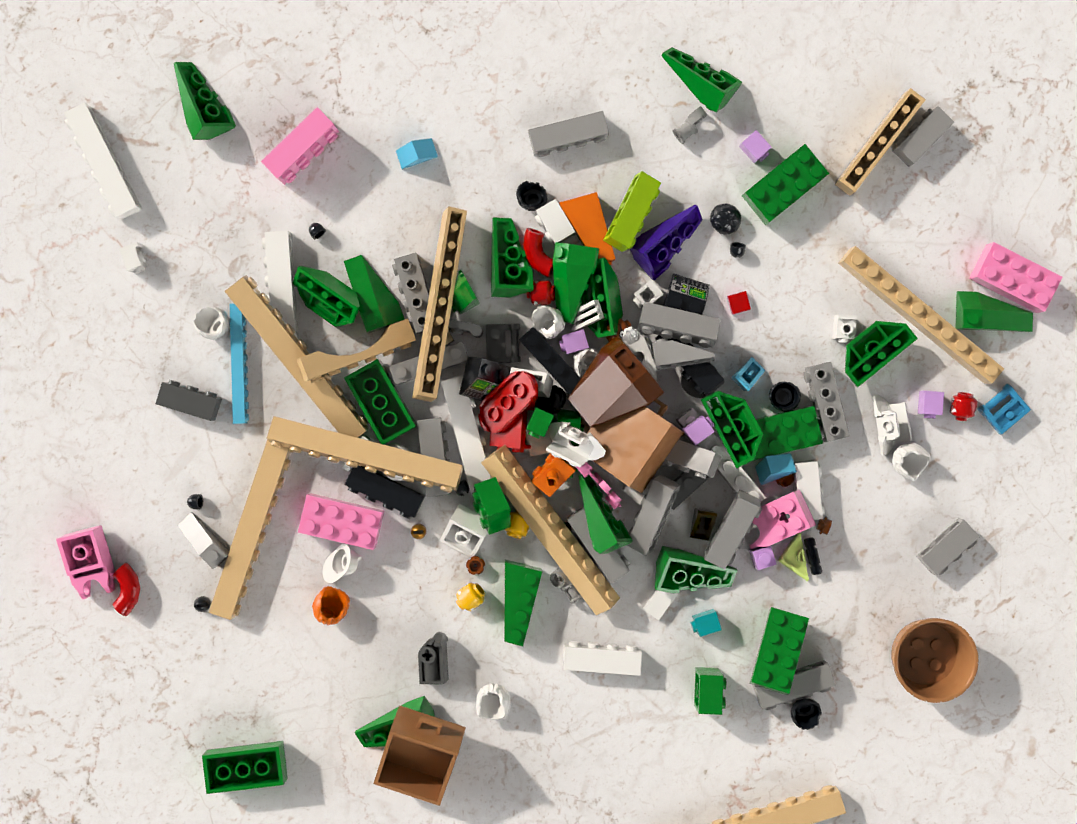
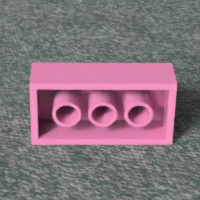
(301, 146)
(1015, 277)
(341, 521)

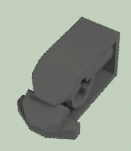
(435, 668)

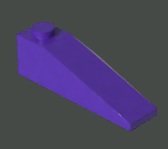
(659, 244)

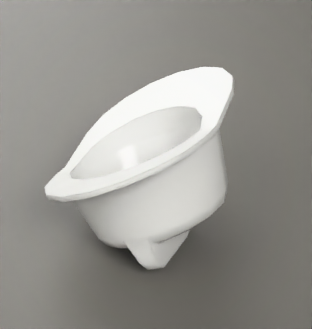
(339, 563)

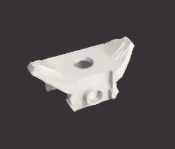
(637, 343)
(891, 423)
(577, 456)

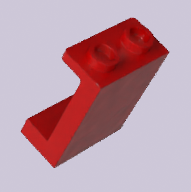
(514, 436)

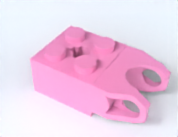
(775, 525)
(88, 564)

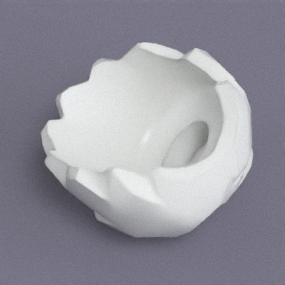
(548, 321)
(211, 322)
(583, 360)

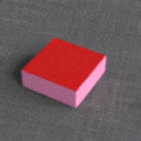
(738, 302)

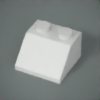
(464, 531)

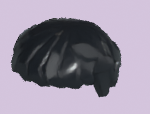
(531, 195)
(725, 218)
(785, 396)
(554, 402)
(806, 713)

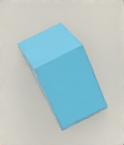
(416, 152)
(748, 374)
(775, 467)

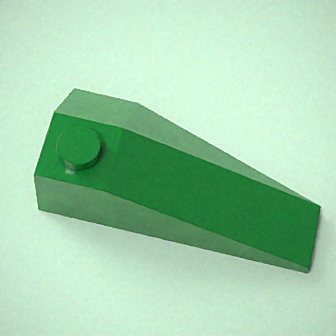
(708, 85)
(201, 108)
(509, 265)
(571, 273)
(463, 297)
(983, 312)
(604, 529)
(684, 571)

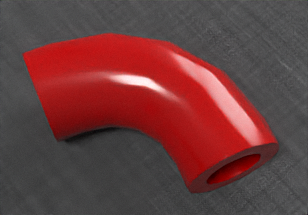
(535, 254)
(129, 589)

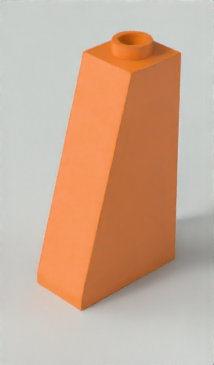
(589, 223)

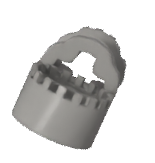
(689, 127)
(565, 586)

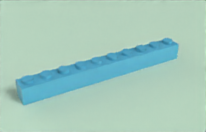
(238, 366)

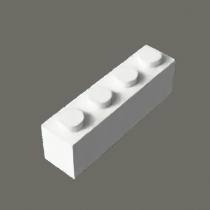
(602, 658)

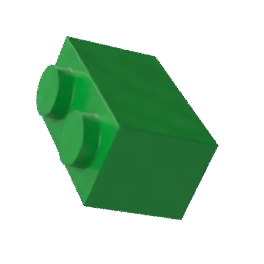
(539, 423)

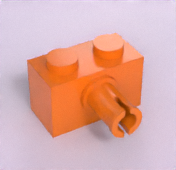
(552, 474)

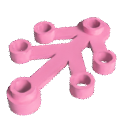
(612, 498)

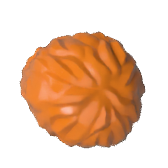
(330, 605)

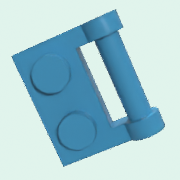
(1008, 414)

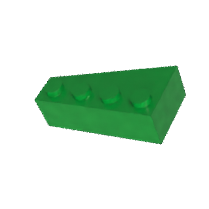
(520, 594)

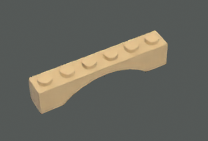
(318, 363)

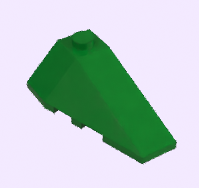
(376, 302)
(377, 732)

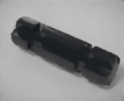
(813, 556)

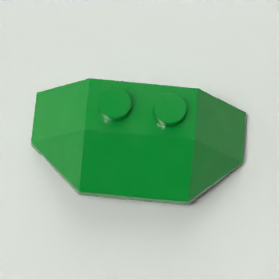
(605, 288)
(326, 296)
(875, 349)
(735, 426)

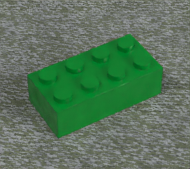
(785, 184)
(380, 401)
(788, 432)
(779, 651)
(244, 767)

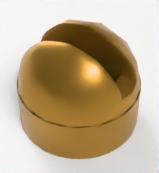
(416, 527)

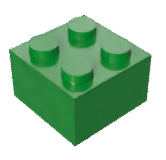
(491, 506)
(709, 691)

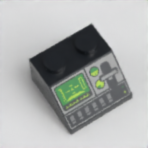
(686, 294)
(482, 377)

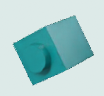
(705, 623)

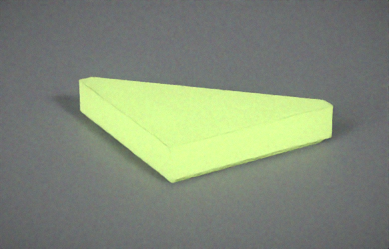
(794, 557)

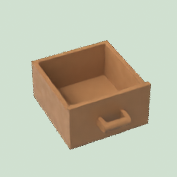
(636, 445)
(419, 755)

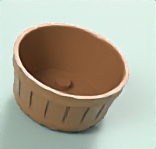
(934, 659)

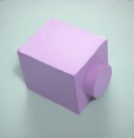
(755, 147)
(573, 342)
(930, 403)
(699, 429)
(762, 557)

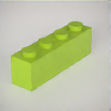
(632, 212)

